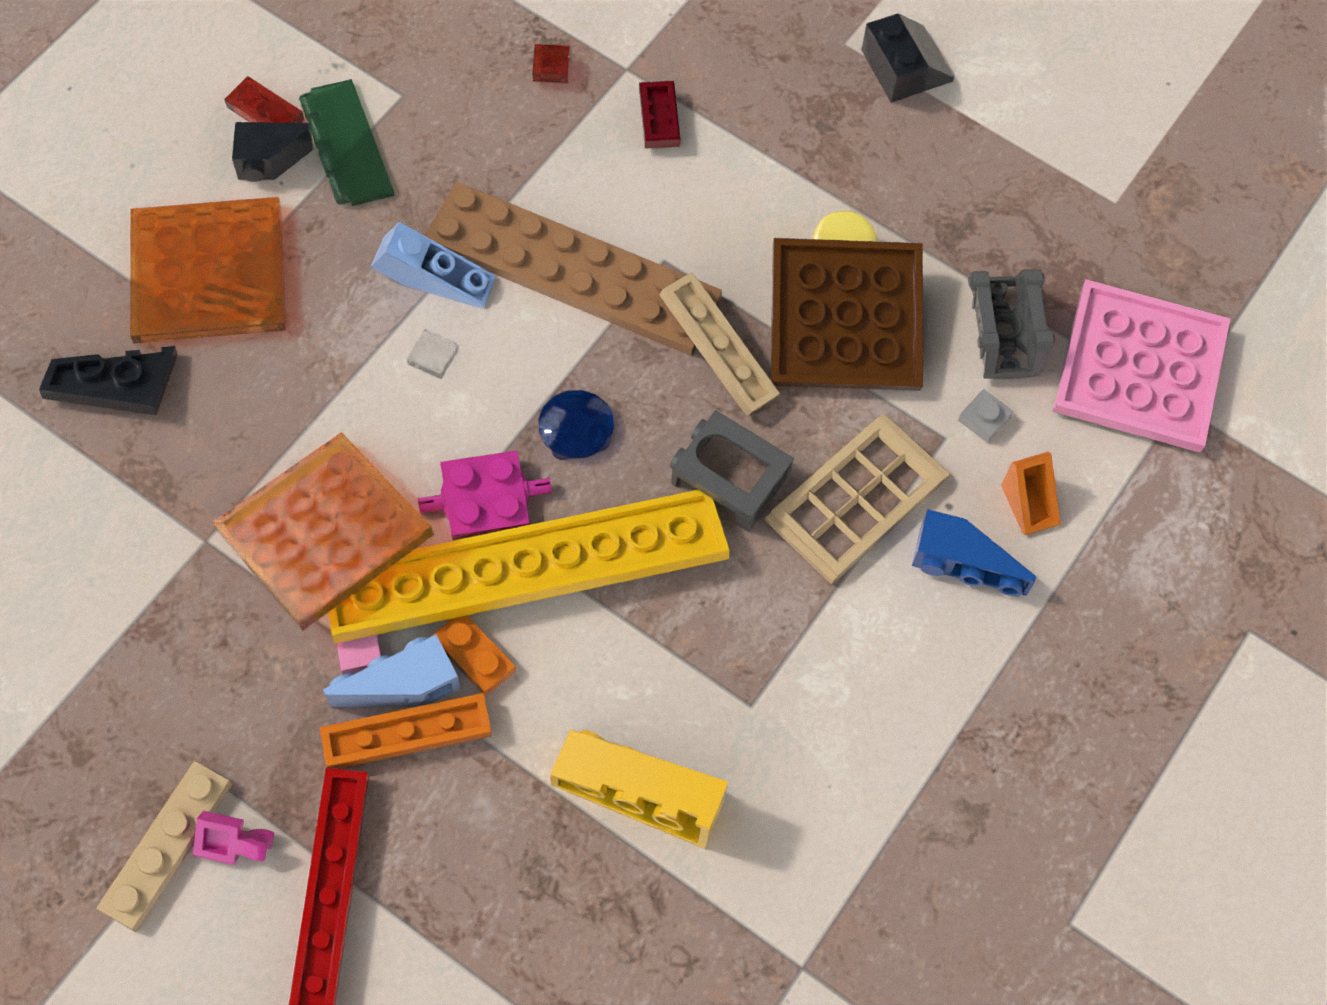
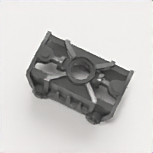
(1027, 320)

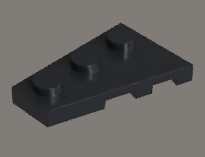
(118, 383)

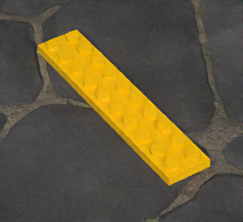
(535, 564)

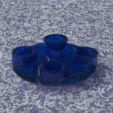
(576, 424)

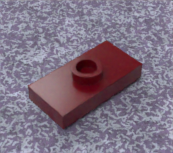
(659, 114)

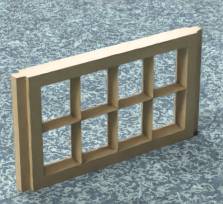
(808, 545)

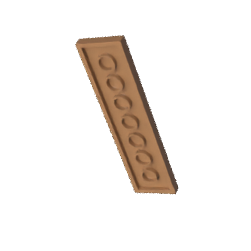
(562, 264)

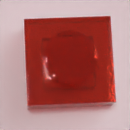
(551, 63)

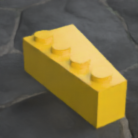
(640, 786)

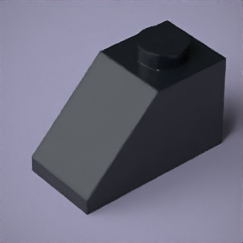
(268, 148)

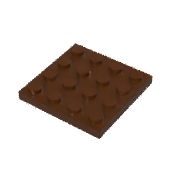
(847, 314)

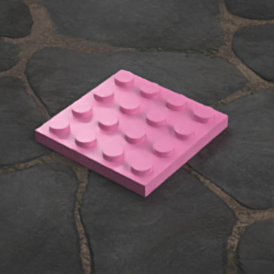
(1142, 366)

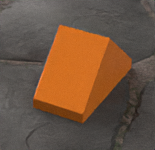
(1032, 493)

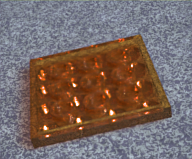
(206, 270)
(323, 530)

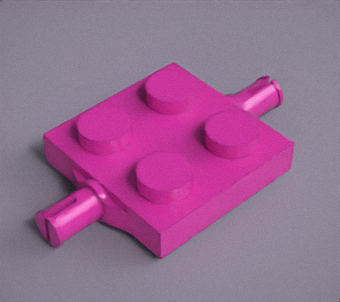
(484, 494)

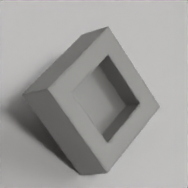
(985, 415)

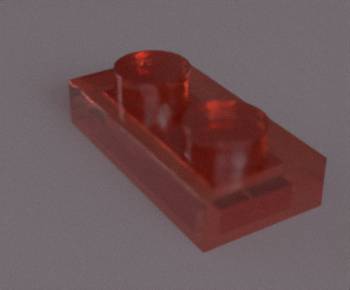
(260, 104)

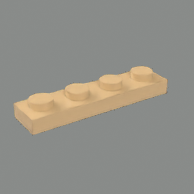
(719, 344)
(163, 847)

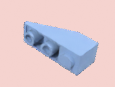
(430, 267)
(403, 680)

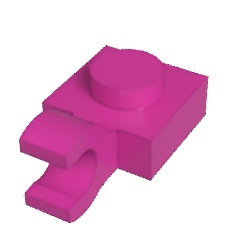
(223, 839)

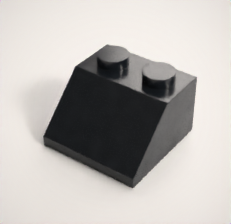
(903, 57)

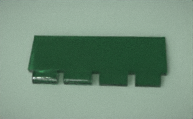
(345, 144)

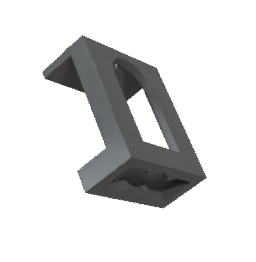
(746, 505)

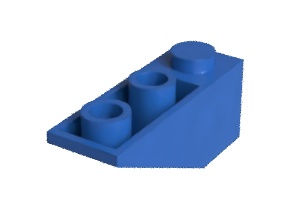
(962, 551)

